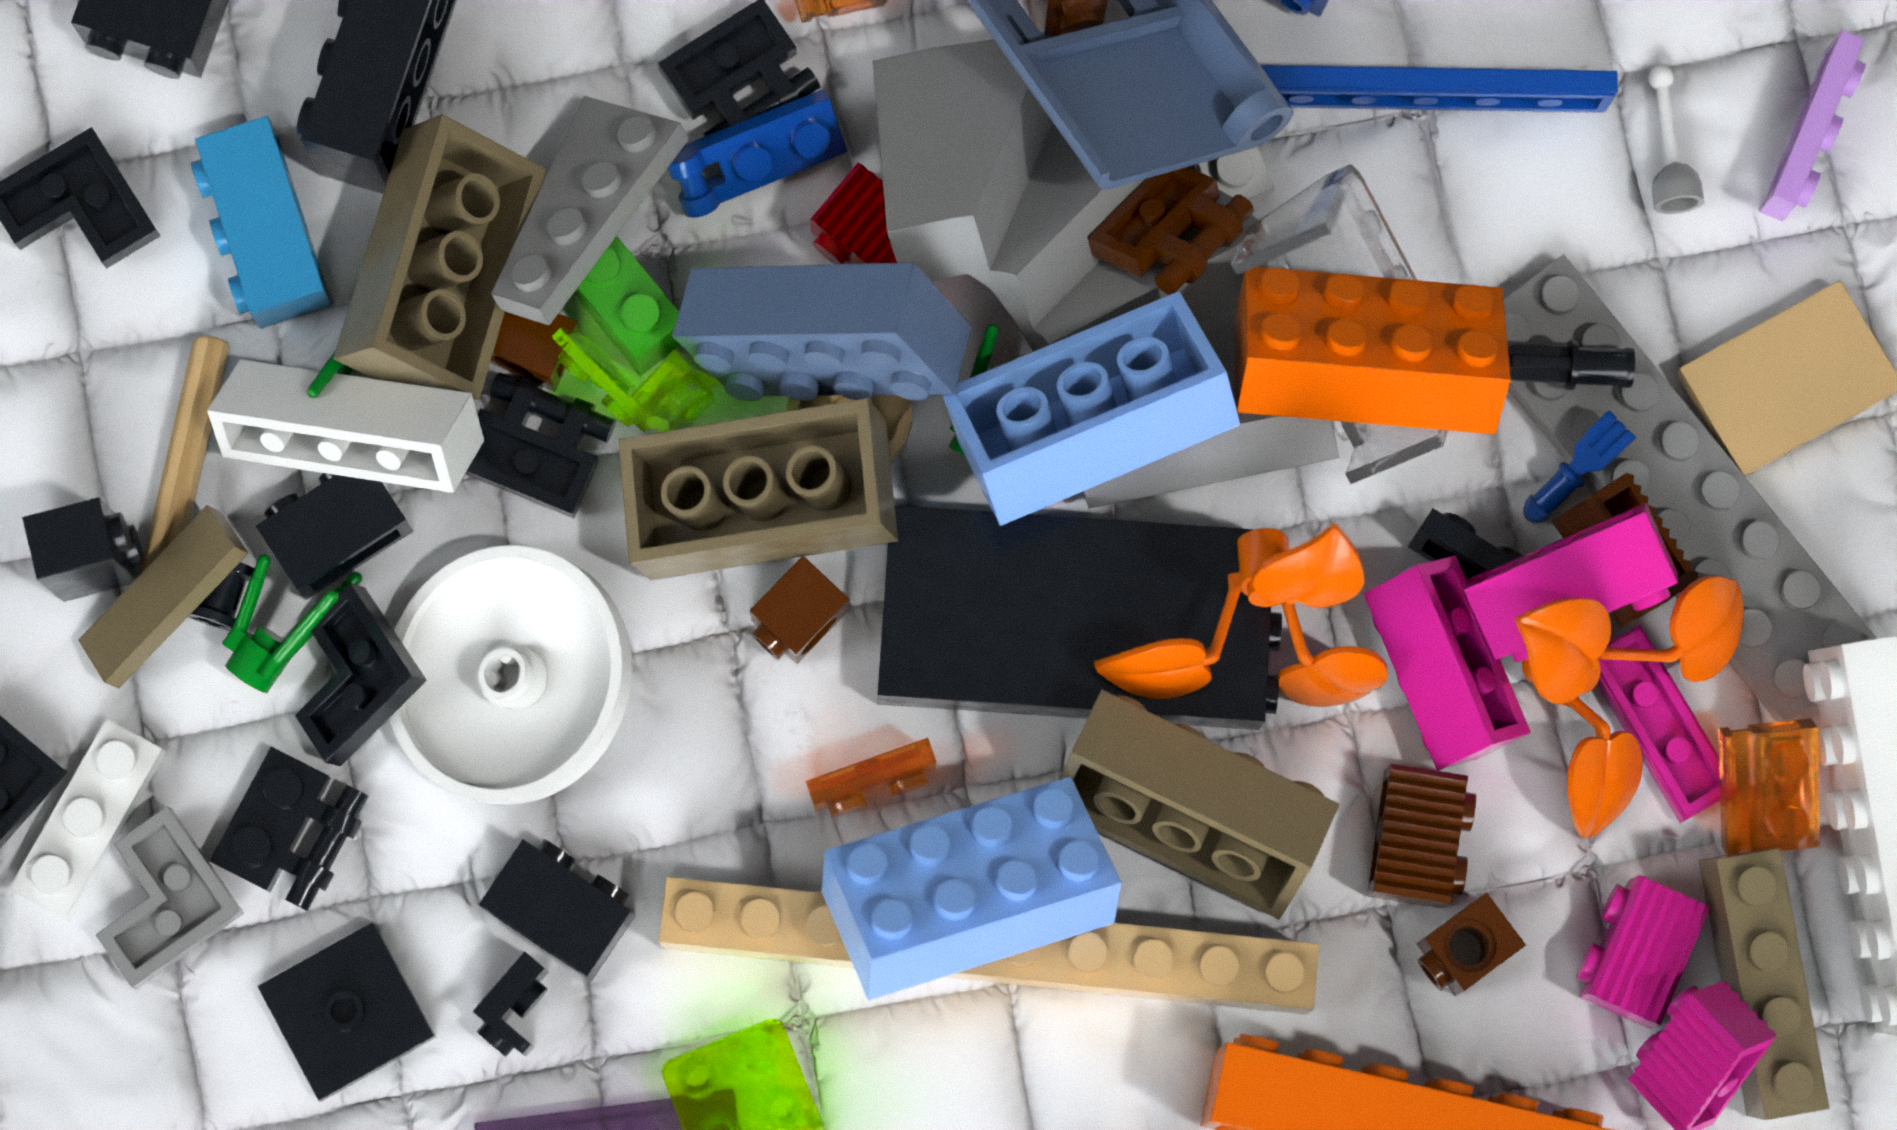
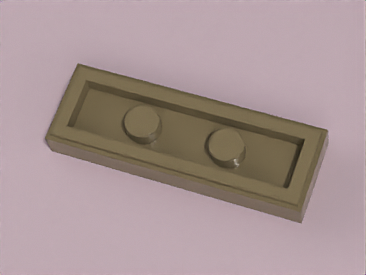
(163, 596)

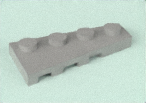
(586, 199)

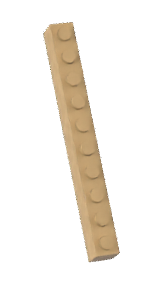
(1103, 961)

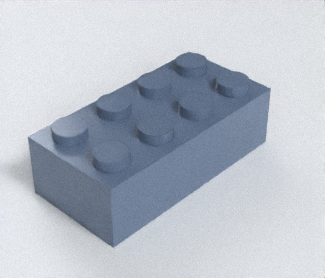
(823, 331)

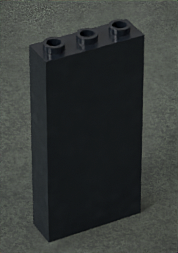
(1028, 605)

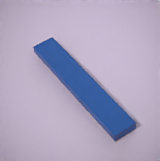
(1445, 88)

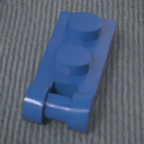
(757, 152)

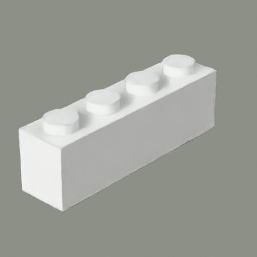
(349, 429)

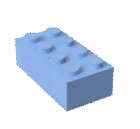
(1091, 407)
(970, 887)

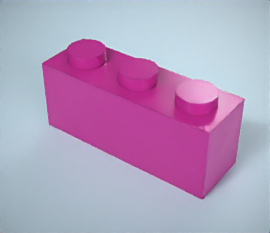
(1607, 562)
(1445, 663)

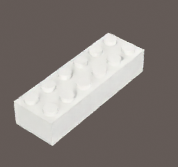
(1859, 745)

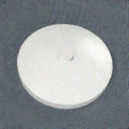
(519, 675)

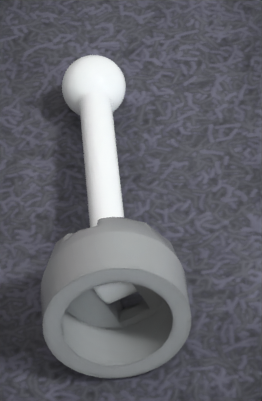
(1677, 185)

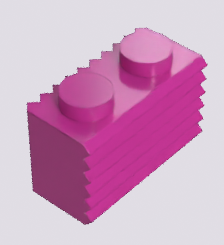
(1641, 951)
(1700, 1056)

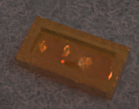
(898, 769)

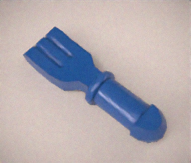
(1592, 453)

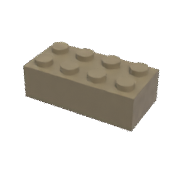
(434, 258)
(758, 489)
(1197, 804)

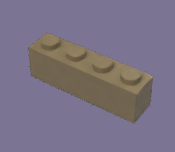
(1764, 965)

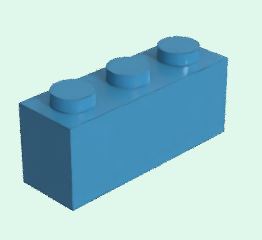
(260, 223)

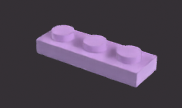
(1815, 127)

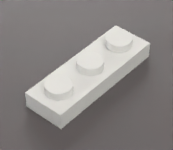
(87, 820)

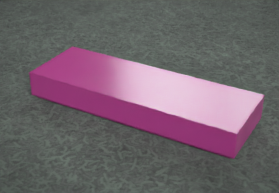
(1664, 726)

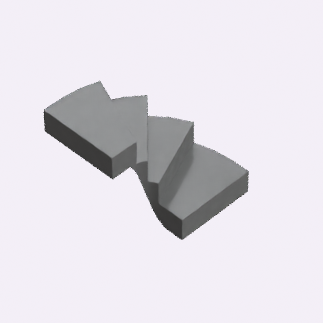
(998, 194)

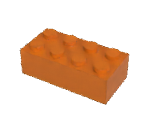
(1371, 350)

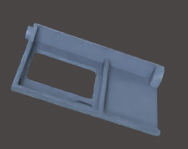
(1145, 88)

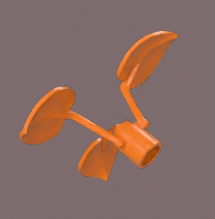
(1270, 574)
(1563, 663)

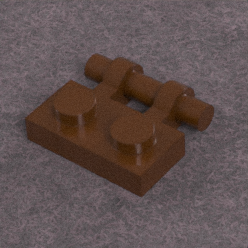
(1156, 216)

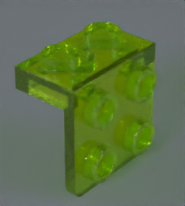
(668, 396)
(742, 1083)

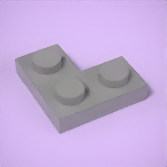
(183, 903)

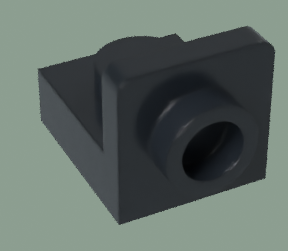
(515, 992)

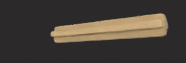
(187, 444)

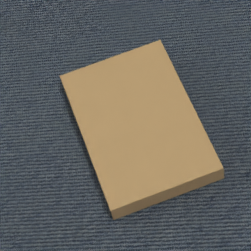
(1789, 379)

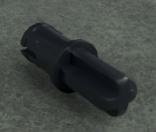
(1571, 364)

